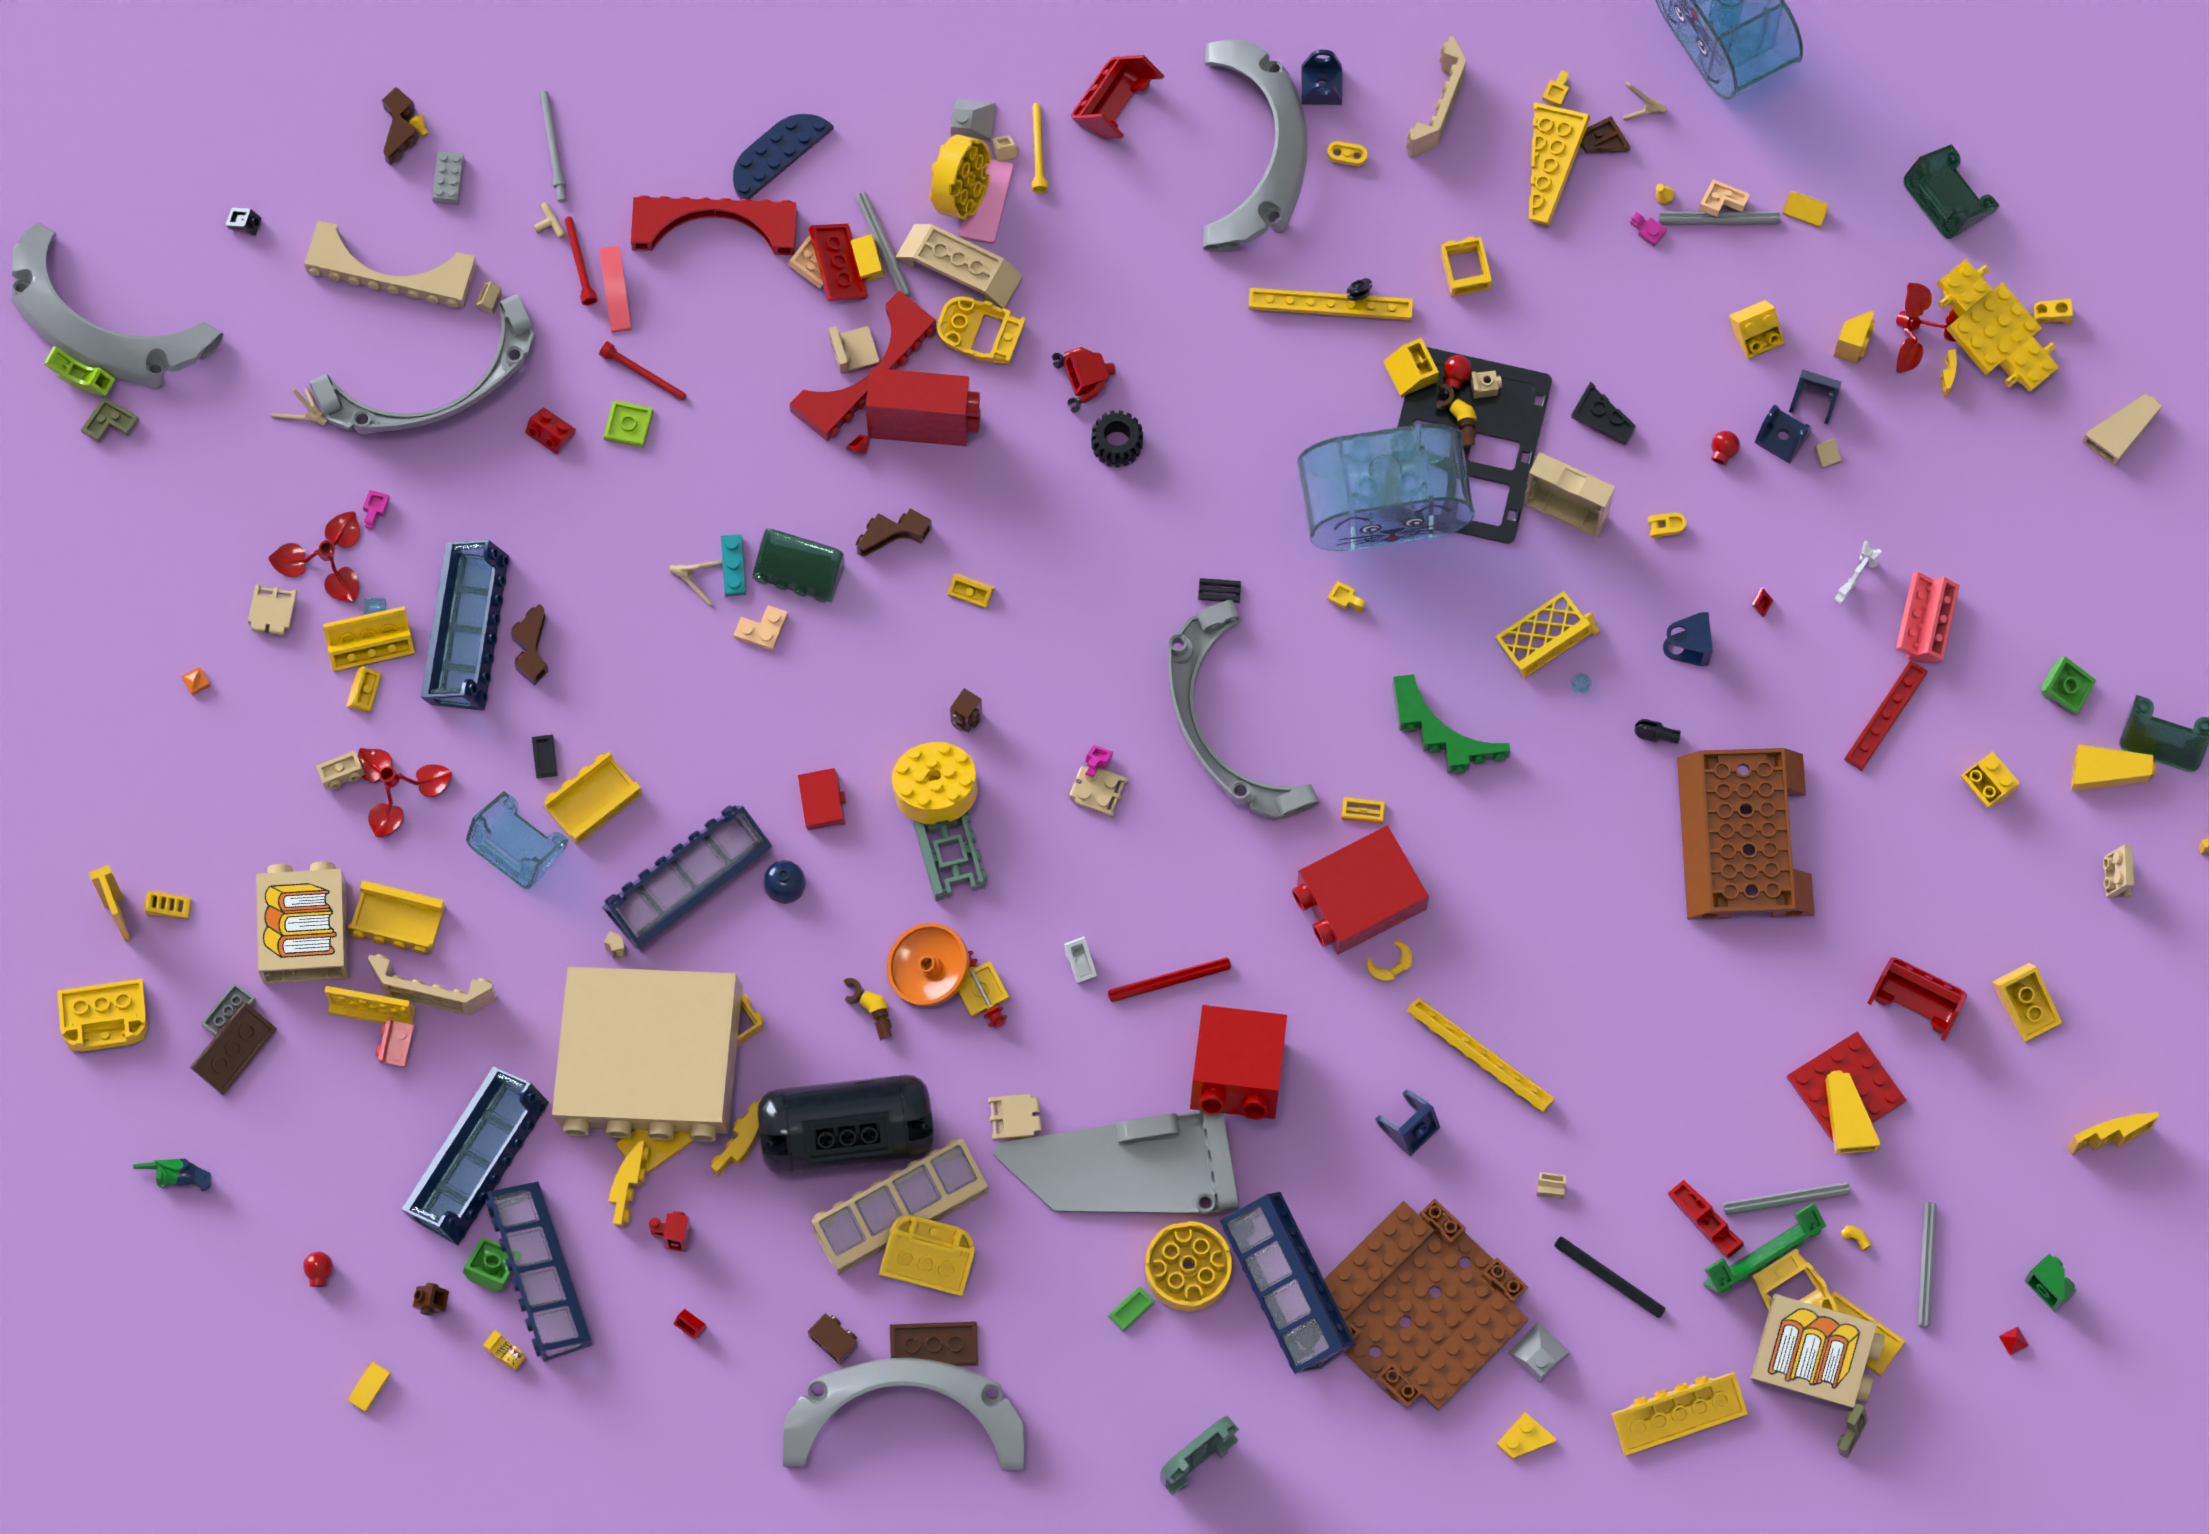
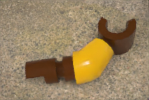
(1462, 411)
(874, 1004)

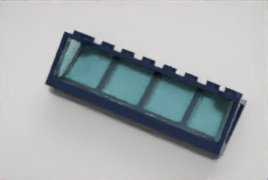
(465, 625)
(475, 1155)

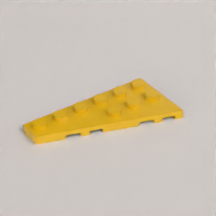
(1554, 149)

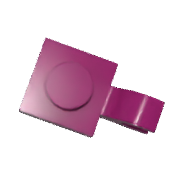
(1649, 230)
(374, 505)
(1097, 758)

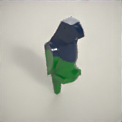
(178, 1172)

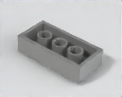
(448, 178)
(226, 1007)

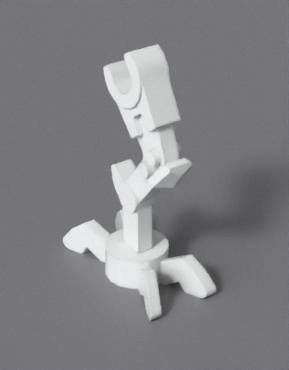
(1867, 555)

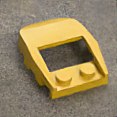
(961, 322)
(1786, 1268)

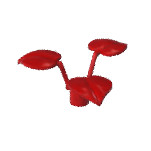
(1917, 300)
(342, 583)
(377, 765)

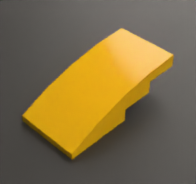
(2116, 1130)

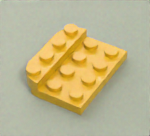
(103, 1015)
(928, 1254)

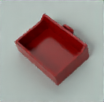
(821, 799)

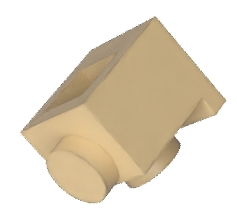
(1480, 388)

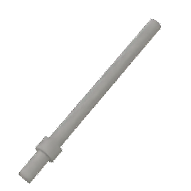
(558, 180)

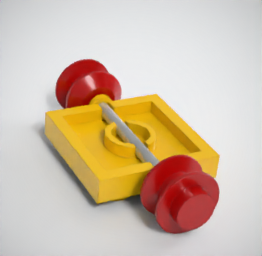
(984, 992)

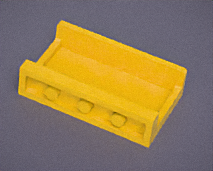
(591, 798)
(397, 917)

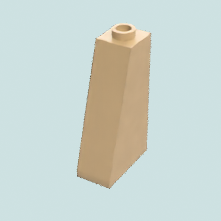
(2121, 430)

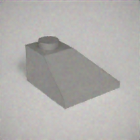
(973, 119)
(1538, 1352)

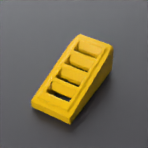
(150, 911)

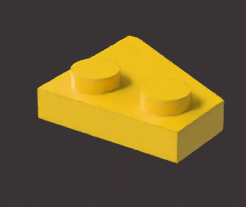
(1524, 1437)

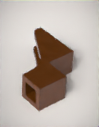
(401, 133)
(884, 531)
(527, 636)

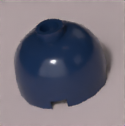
(784, 881)

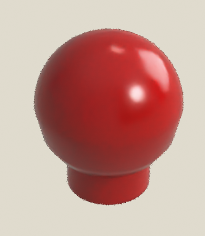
(1457, 370)
(1724, 446)
(318, 1268)

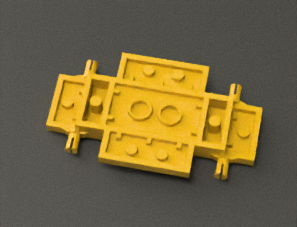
(1995, 327)

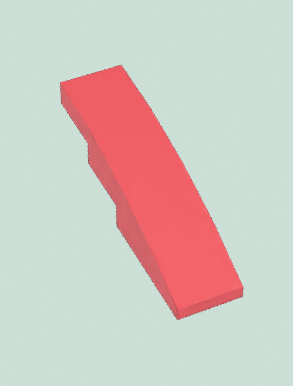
(615, 289)

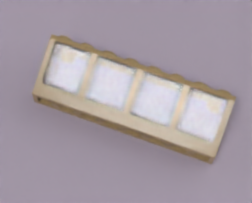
(924, 1189)

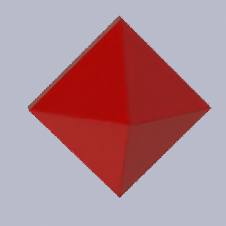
(859, 444)
(1762, 602)
(2013, 1341)

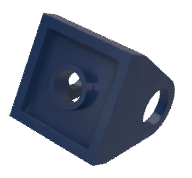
(1325, 70)
(1819, 381)
(1777, 422)
(1695, 640)
(1416, 1129)

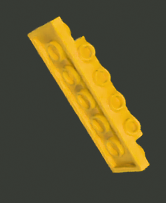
(1679, 1412)

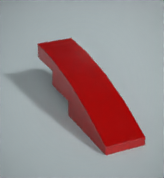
(1705, 1219)

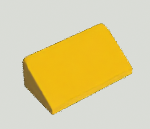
(1805, 209)
(970, 590)
(363, 689)

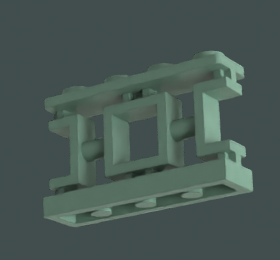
(934, 857)

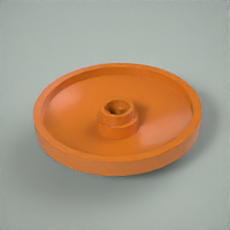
(928, 964)

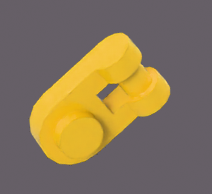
(1674, 524)

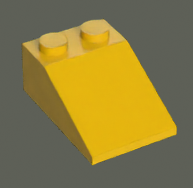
(2027, 1001)

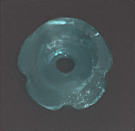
(1581, 677)

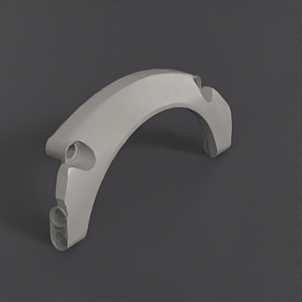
(1283, 179)
(514, 343)
(120, 355)
(1197, 639)
(958, 1383)

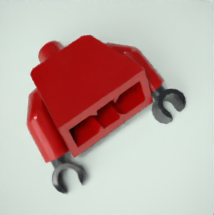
(1086, 373)

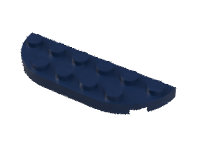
(776, 152)

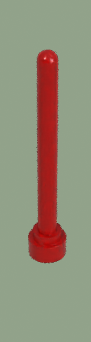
(587, 294)
(609, 351)

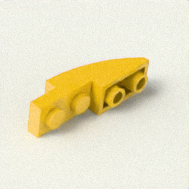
(746, 1133)
(630, 1174)

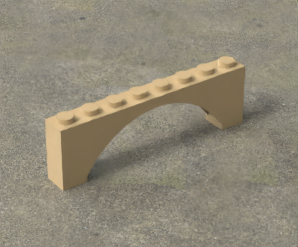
(444, 284)

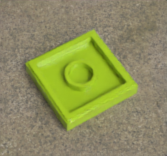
(628, 424)

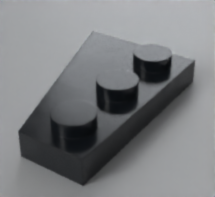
(1602, 416)

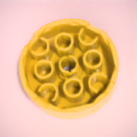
(960, 176)
(934, 783)
(1188, 1288)

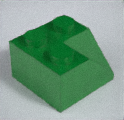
(2050, 1283)

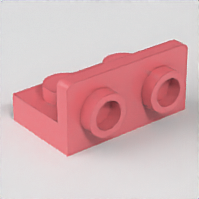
(395, 1042)

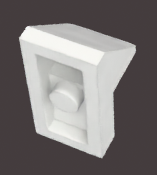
(1080, 959)

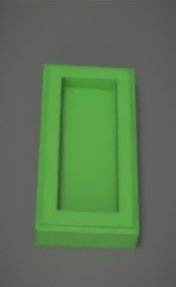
(1131, 1309)

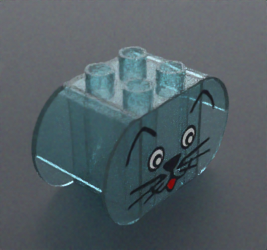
(1735, 40)
(1385, 487)

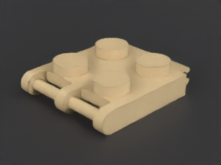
(271, 610)
(1097, 791)
(1015, 1116)

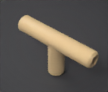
(550, 221)

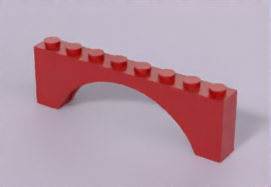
(657, 216)
(830, 410)

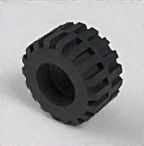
(1117, 423)

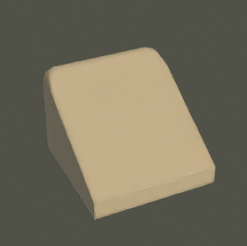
(1004, 148)
(1827, 453)

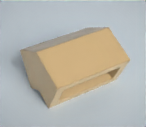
(489, 297)
(614, 944)
(1551, 1185)

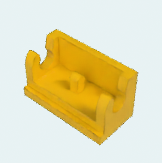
(867, 258)

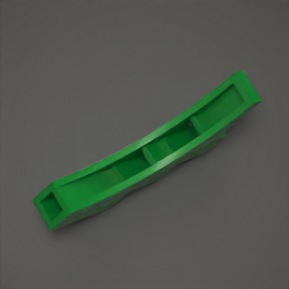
(1435, 736)

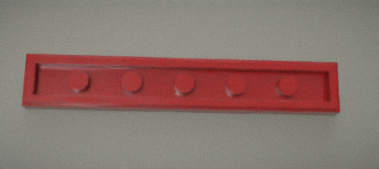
(1886, 715)

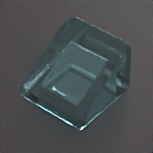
(374, 605)

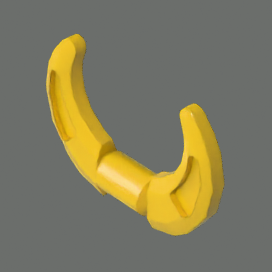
(1404, 964)

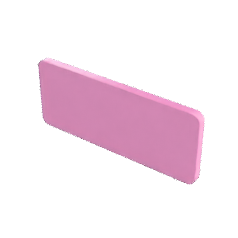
(986, 220)

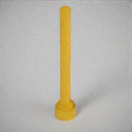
(1039, 182)

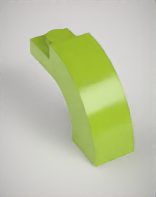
(78, 374)

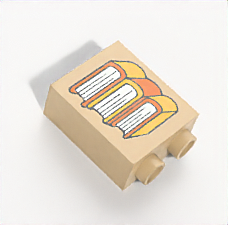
(302, 923)
(1816, 1351)

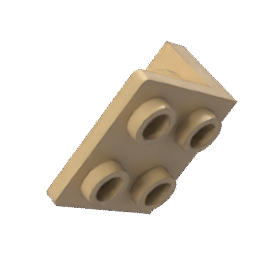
(853, 349)

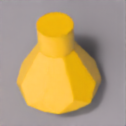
(419, 124)
(1664, 194)
(1590, 617)

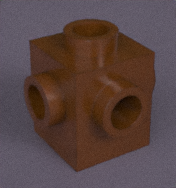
(430, 1299)

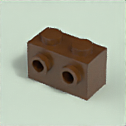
(966, 711)
(833, 1338)

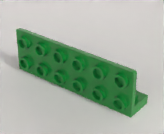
(1723, 1276)

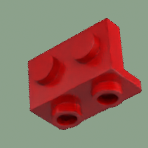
(549, 430)

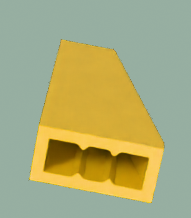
(2109, 767)
(1848, 1117)

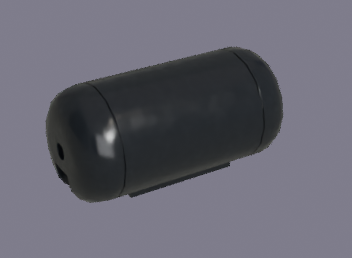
(845, 1124)

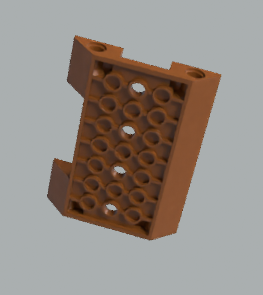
(1717, 833)

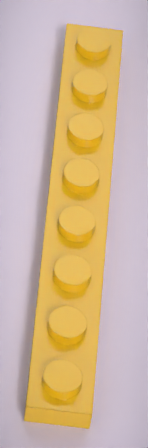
(1330, 304)
(1480, 1054)

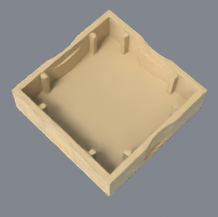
(1569, 494)

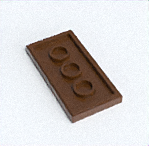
(233, 1048)
(941, 1342)

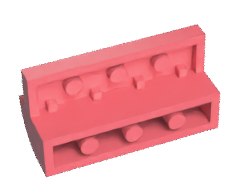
(1927, 618)

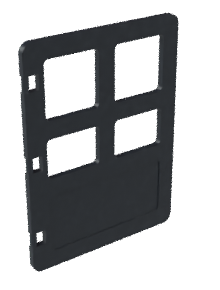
(1504, 416)

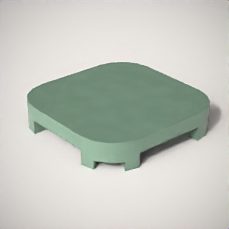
(1216, 1439)

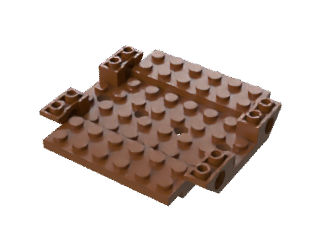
(1448, 1334)

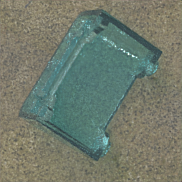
(512, 842)

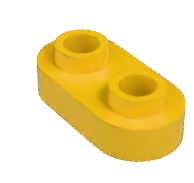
(1347, 153)

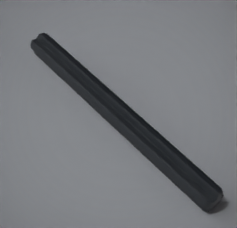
(1610, 1277)

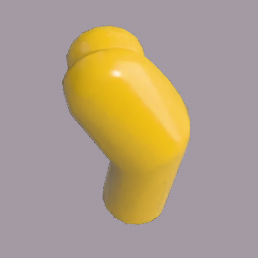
(1858, 1234)

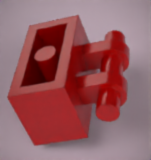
(674, 1230)

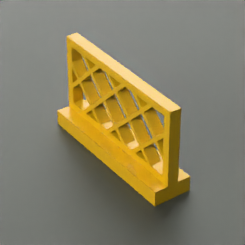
(1550, 649)
(110, 895)
(368, 1006)

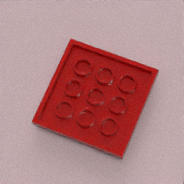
(1871, 1080)

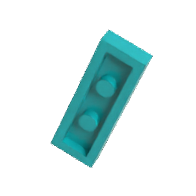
(733, 565)

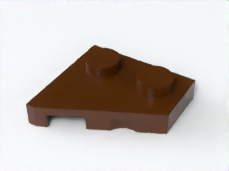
(1604, 137)

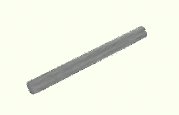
(1722, 218)
(882, 243)
(1786, 1198)
(1927, 1264)

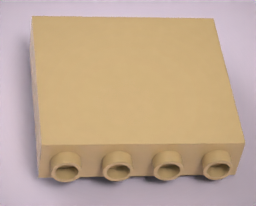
(647, 1052)

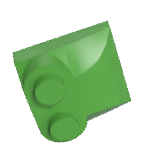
(2067, 685)
(488, 1266)

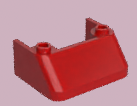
(1112, 91)
(1919, 993)

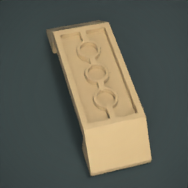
(1427, 137)
(960, 262)
(480, 992)

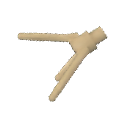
(1650, 104)
(312, 414)
(685, 572)

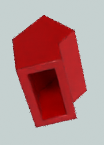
(692, 1321)

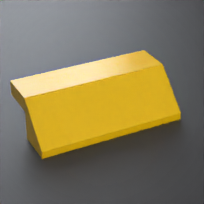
(368, 638)

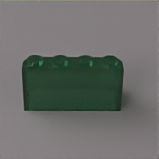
(798, 565)

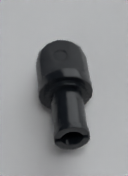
(1359, 289)
(1655, 731)

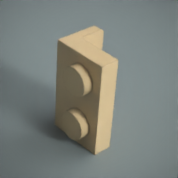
(340, 770)

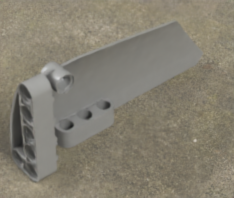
(1130, 1166)

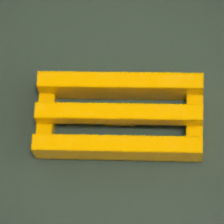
(1363, 818)

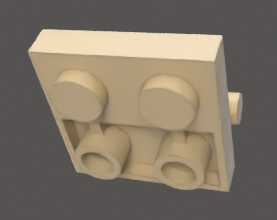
(2119, 872)

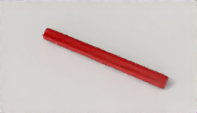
(1169, 979)

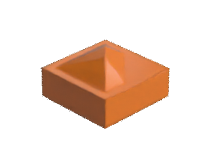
(195, 681)

